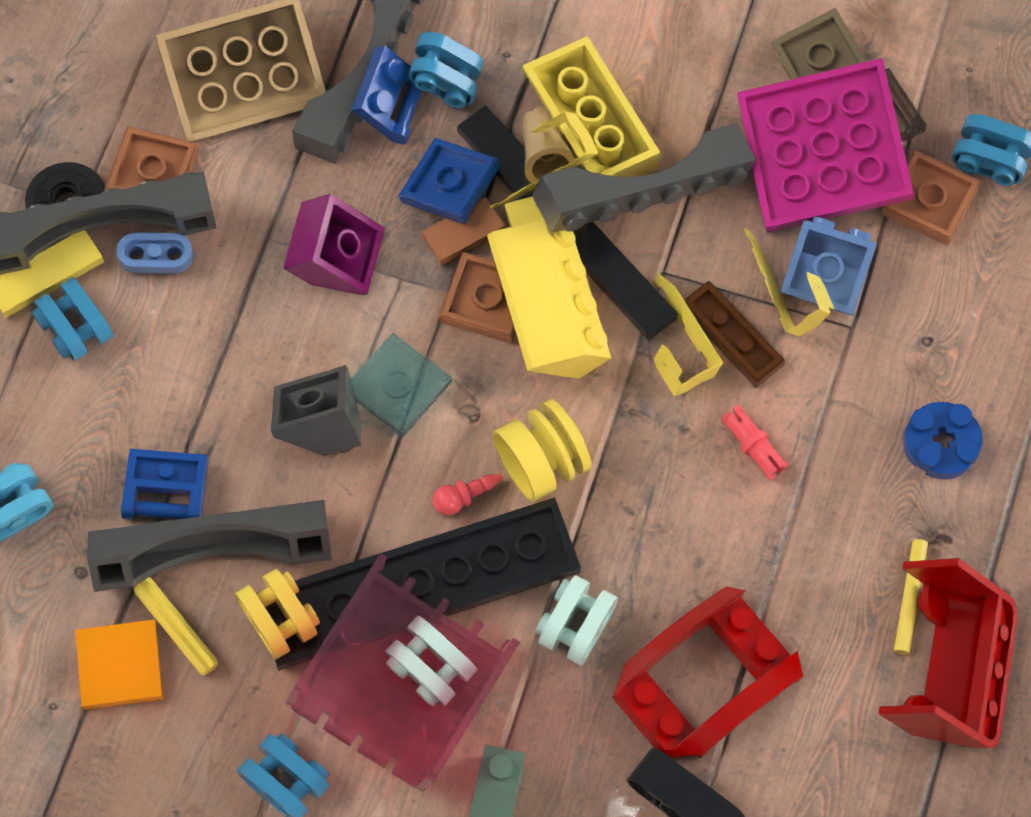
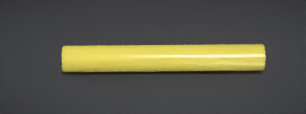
(909, 601)

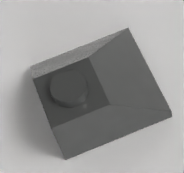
(318, 413)

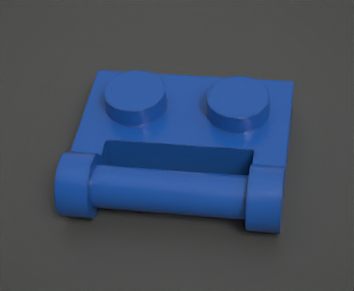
(380, 93)
(165, 474)

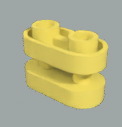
(299, 619)

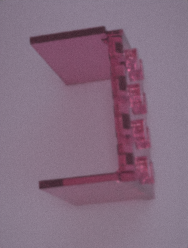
(370, 700)

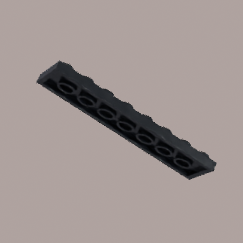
(460, 565)

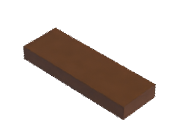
(734, 334)

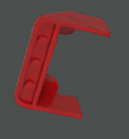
(967, 656)

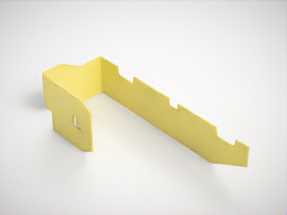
(582, 133)
(821, 295)
(672, 371)

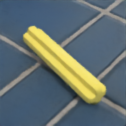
(176, 626)

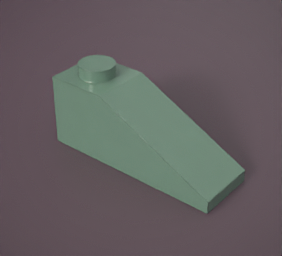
(498, 782)

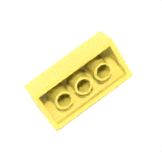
(581, 83)
(549, 299)

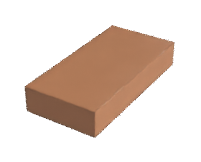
(450, 238)

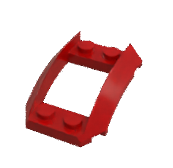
(746, 638)

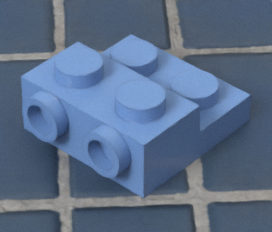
(833, 256)

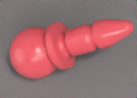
(450, 499)

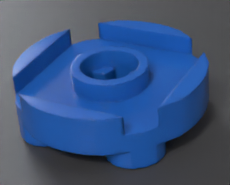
(929, 455)

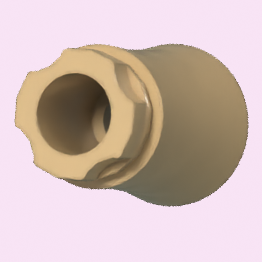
(543, 150)

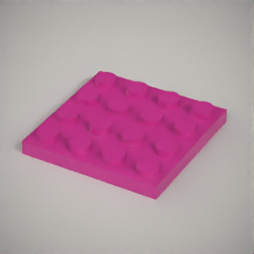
(825, 145)

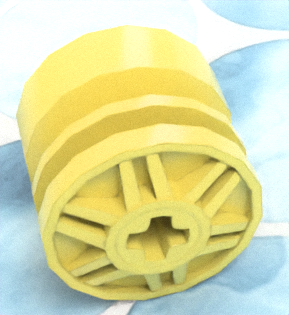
(547, 447)

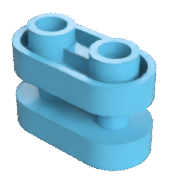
(18, 502)

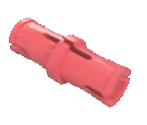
(754, 442)

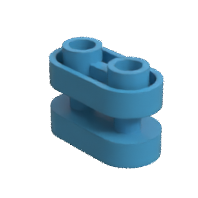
(446, 69)
(993, 149)
(67, 340)
(281, 753)

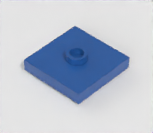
(449, 180)

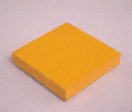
(119, 664)

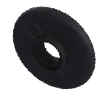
(62, 178)

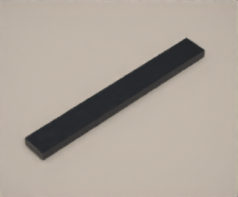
(598, 254)

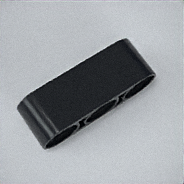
(676, 789)

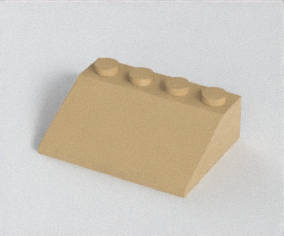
(240, 68)

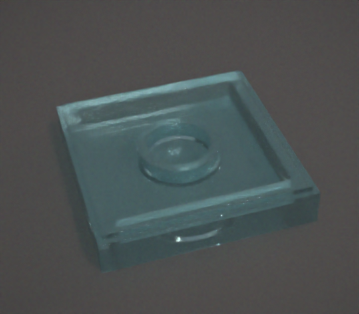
(398, 384)

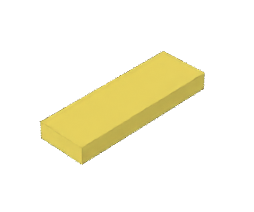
(48, 270)

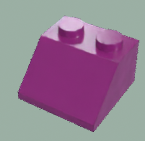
(334, 245)

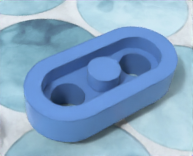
(156, 251)

